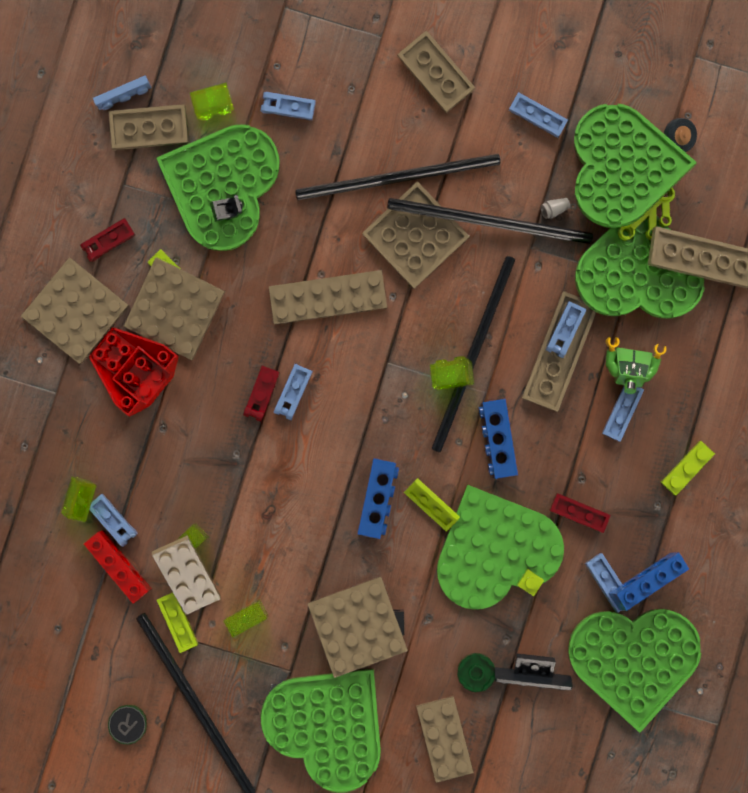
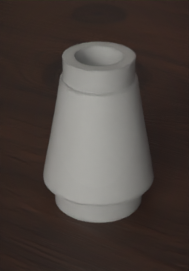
(554, 207)

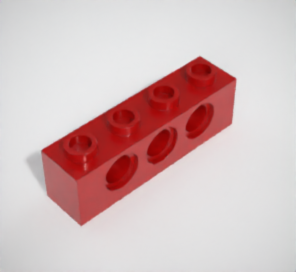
(117, 566)

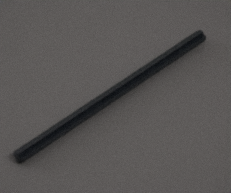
(399, 176)
(489, 220)
(474, 351)
(195, 704)

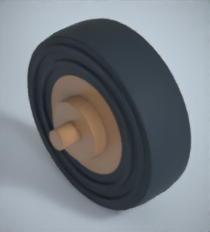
(682, 133)

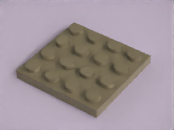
(415, 241)
(174, 308)
(75, 311)
(357, 627)

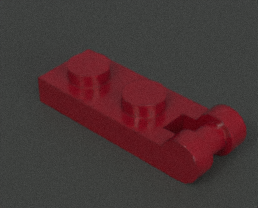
(108, 239)
(261, 393)

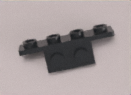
(533, 671)

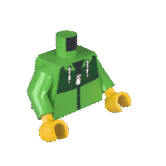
(631, 366)

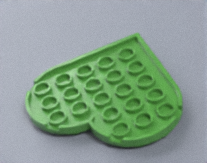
(624, 164)
(216, 168)
(617, 279)
(494, 548)
(635, 662)
(328, 725)

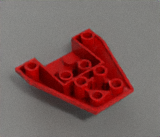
(133, 369)

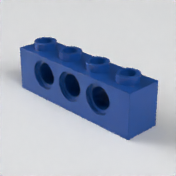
(509, 466)
(367, 527)
(648, 581)

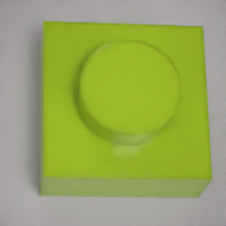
(530, 582)

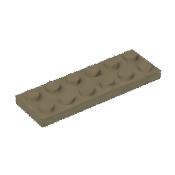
(699, 257)
(327, 297)
(550, 372)

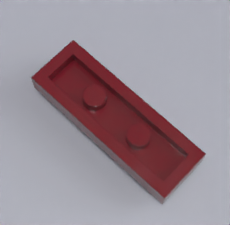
(580, 512)

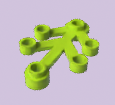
(652, 220)

